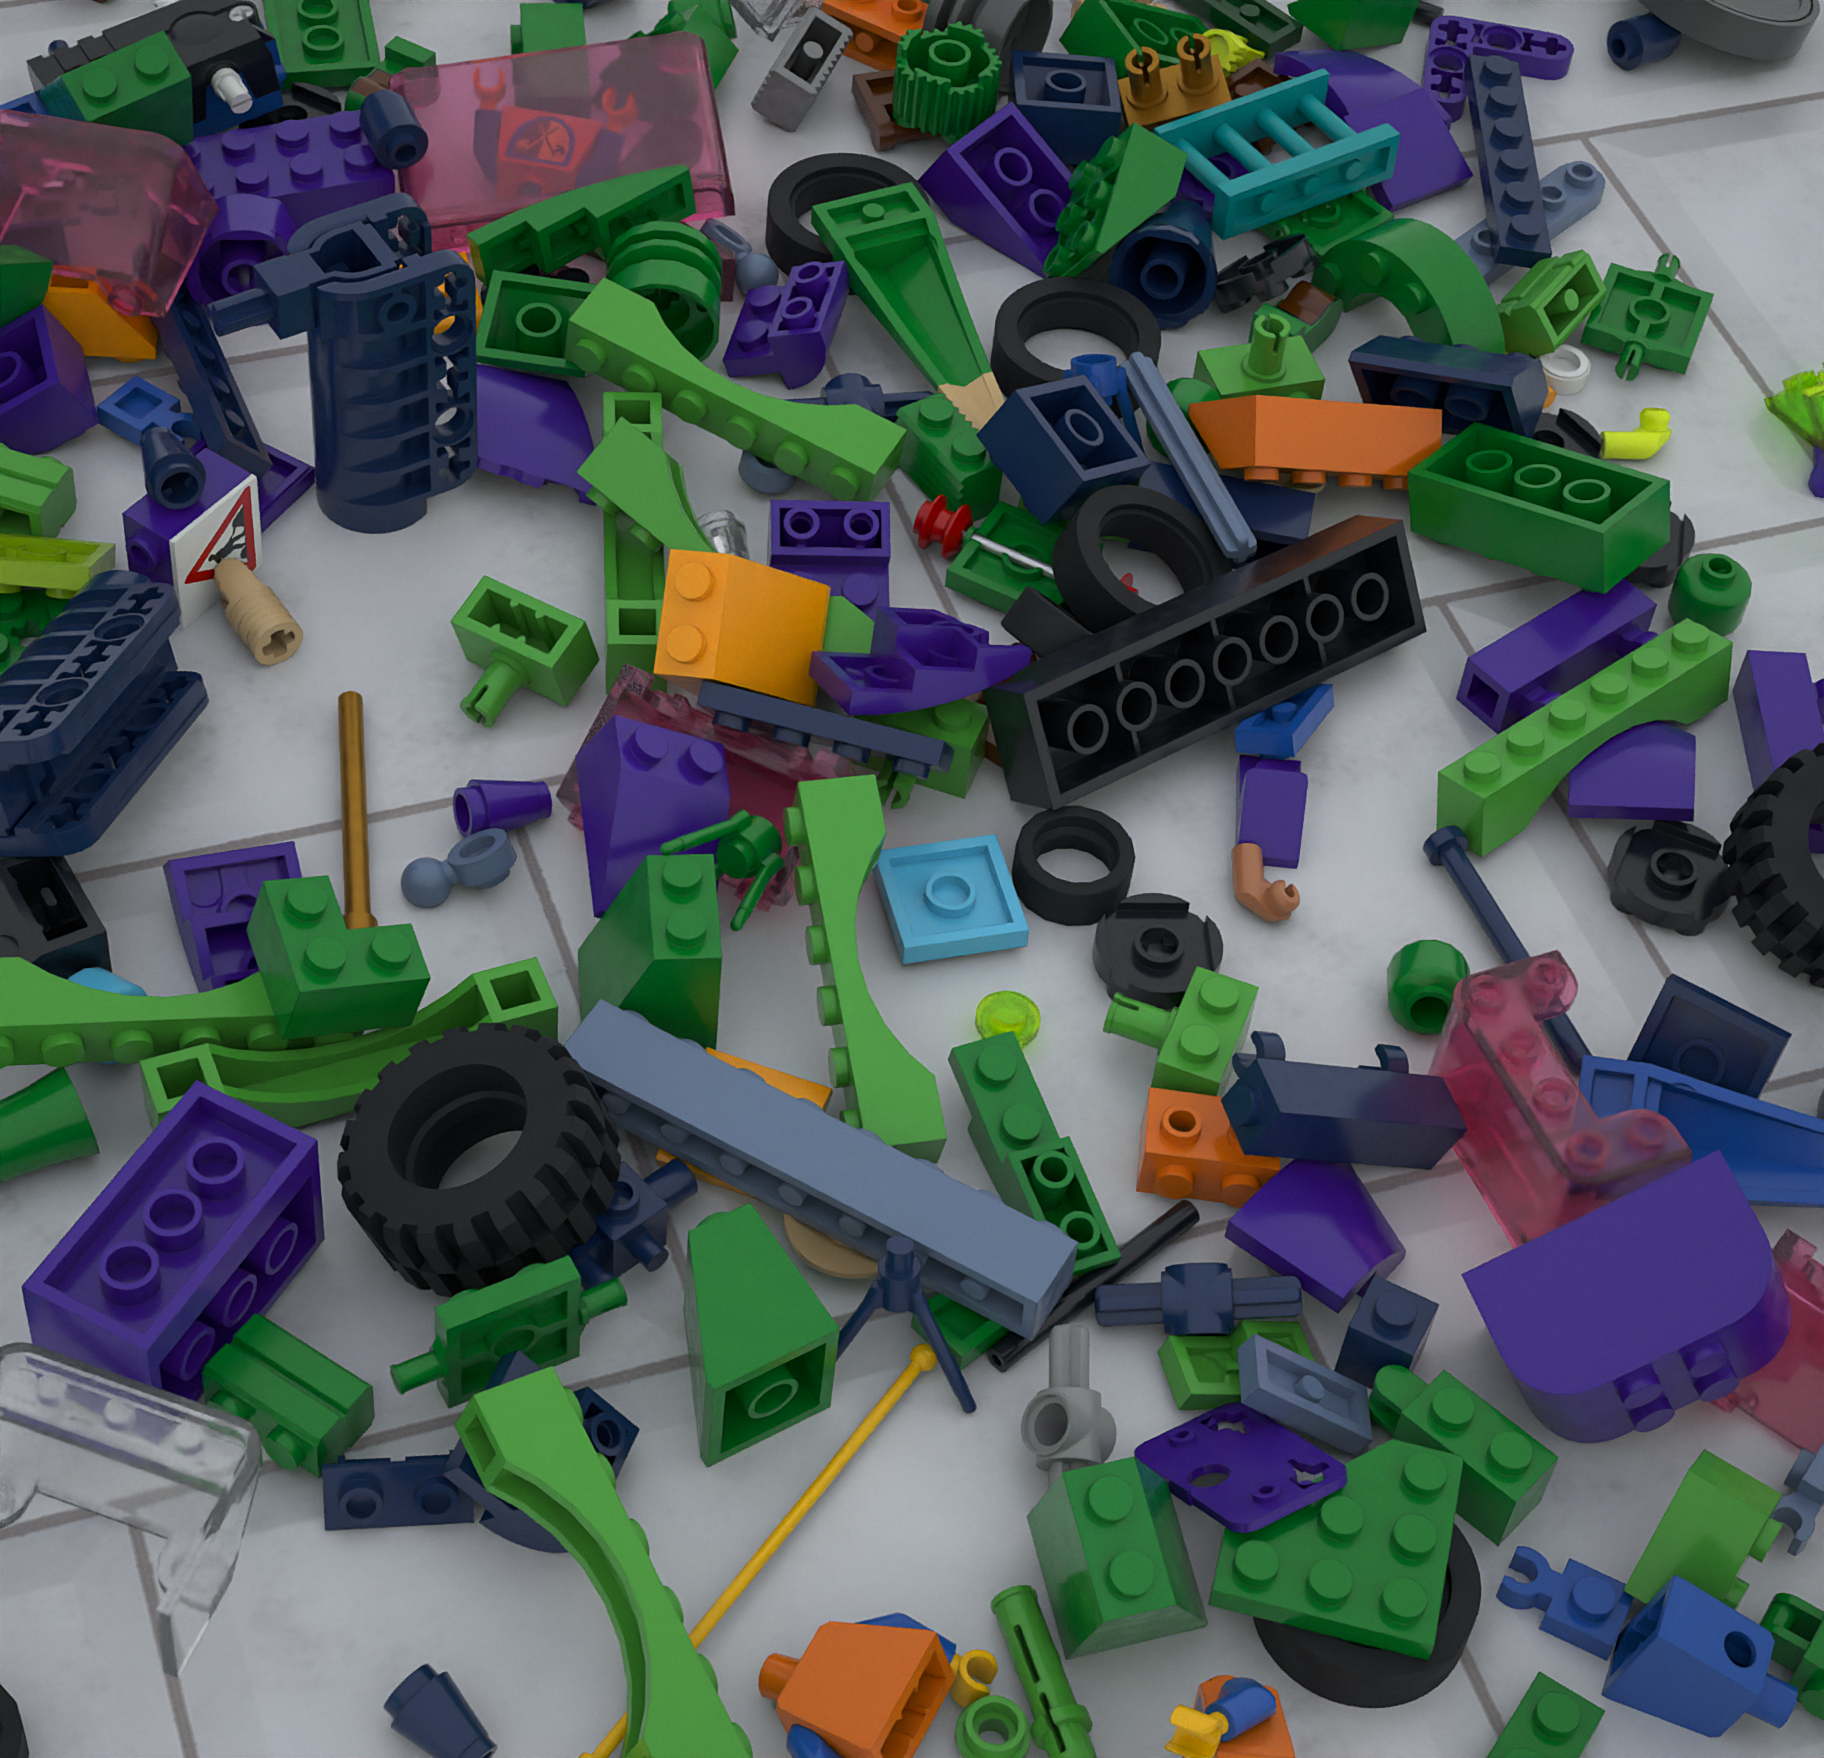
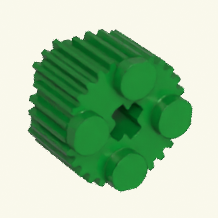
(945, 81)

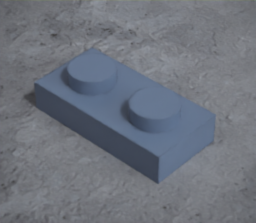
(1304, 1395)

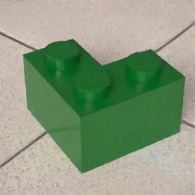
(330, 975)

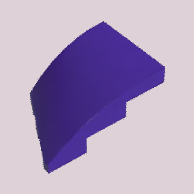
(1353, 79)
(531, 429)
(915, 664)
(1637, 776)
(214, 904)
(1319, 1227)

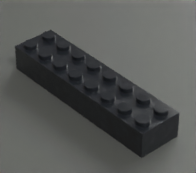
(1204, 661)

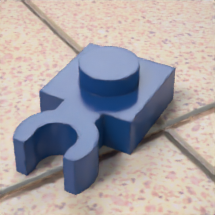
(143, 406)
(1579, 1604)

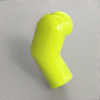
(1642, 441)

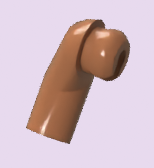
(1252, 890)

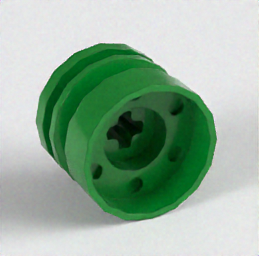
(678, 273)

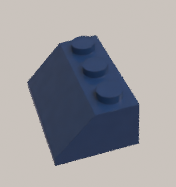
(1457, 378)

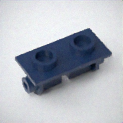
(392, 1493)

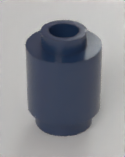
(1641, 41)
(392, 129)

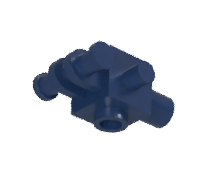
(633, 1224)

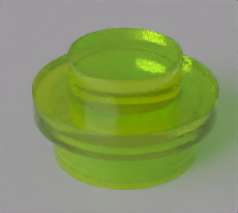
(1008, 1012)

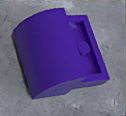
(789, 325)
(834, 545)

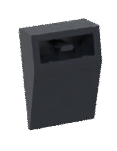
(49, 917)

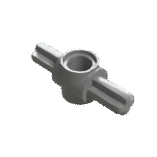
(1067, 1420)

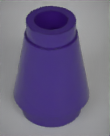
(500, 805)

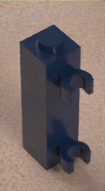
(1340, 1111)

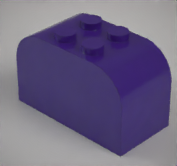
(1637, 1305)

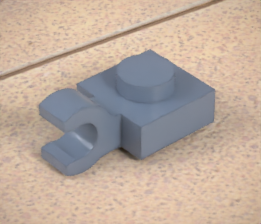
(1805, 1503)

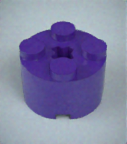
(240, 236)

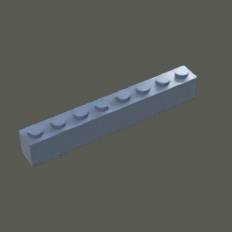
(823, 1169)

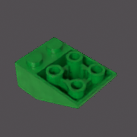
(1113, 197)

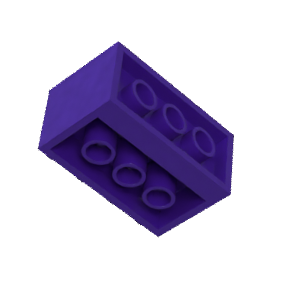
(182, 1245)

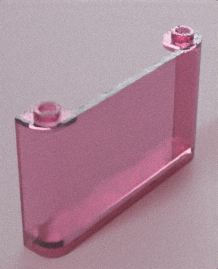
(561, 121)

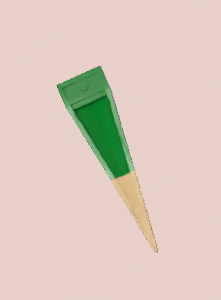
(911, 288)

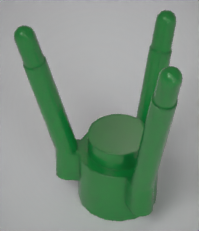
(746, 849)

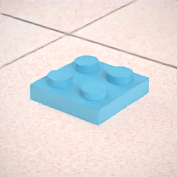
(950, 899)

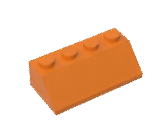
(1317, 439)

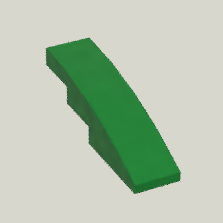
(580, 221)

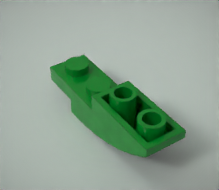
(1023, 1150)

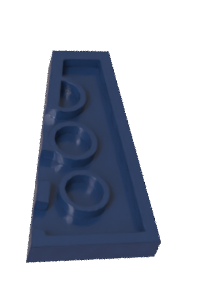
(849, 737)

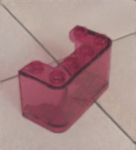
(1530, 1130)

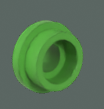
(996, 1715)

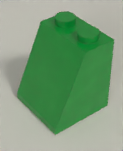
(131, 89)
(660, 949)
(753, 1335)
(1114, 1558)

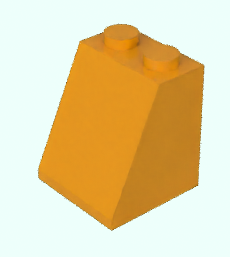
(740, 626)

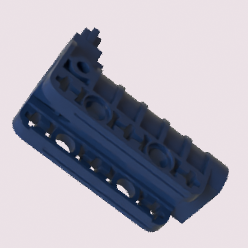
(375, 357)
(91, 714)

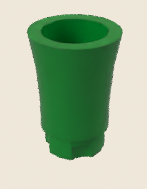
(43, 1126)

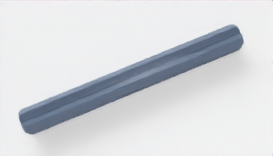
(1189, 458)

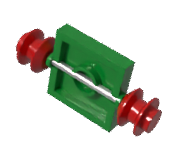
(997, 557)

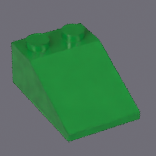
(1120, 26)

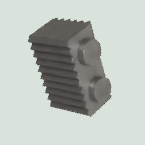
(801, 69)

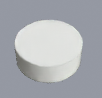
(1565, 369)

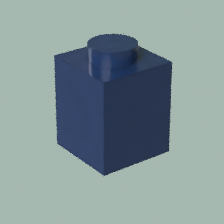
(1385, 1331)

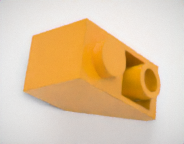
(96, 325)

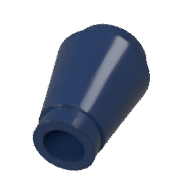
(170, 469)
(437, 1716)

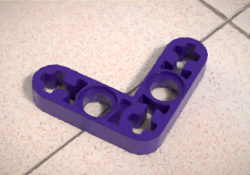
(1537, 52)

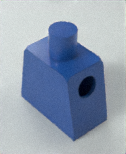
(1697, 1664)

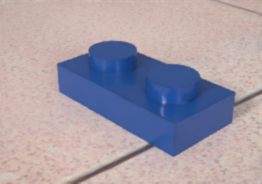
(1285, 726)

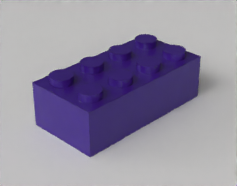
(304, 163)

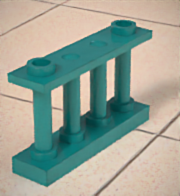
(1292, 184)

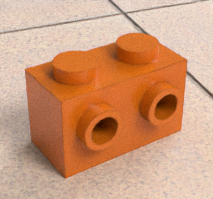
(876, 27)
(1194, 1153)

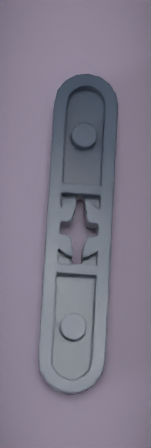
(1567, 197)

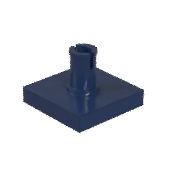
(1709, 1039)

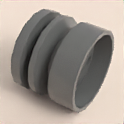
(1004, 24)

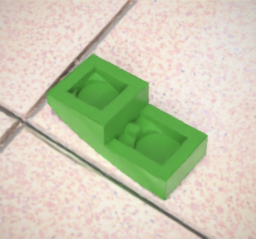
(1206, 1369)

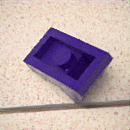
(1271, 808)

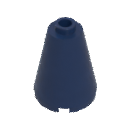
(1169, 263)

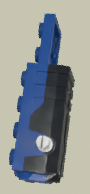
(220, 42)

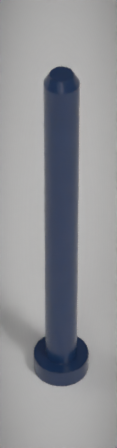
(1447, 849)

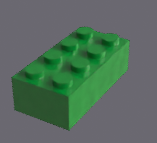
(1539, 507)

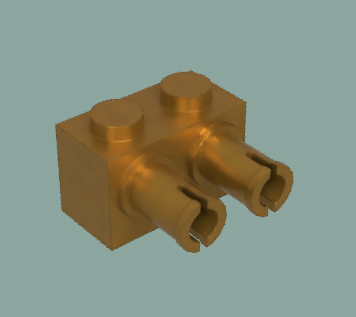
(1174, 92)

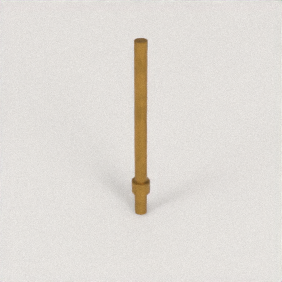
(354, 813)

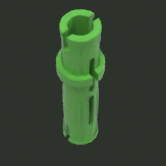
(1059, 1721)

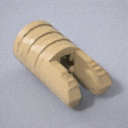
(256, 613)

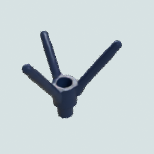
(900, 1291)

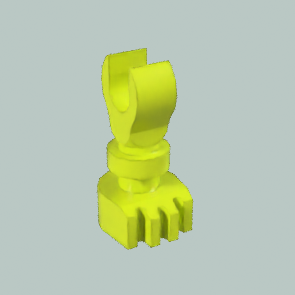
(1231, 50)

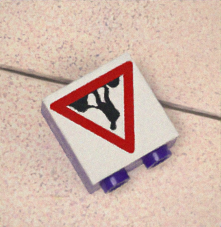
(189, 542)

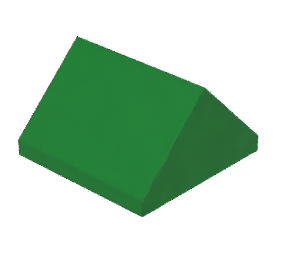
(1355, 22)
(528, 322)

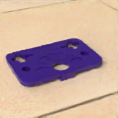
(1257, 1463)

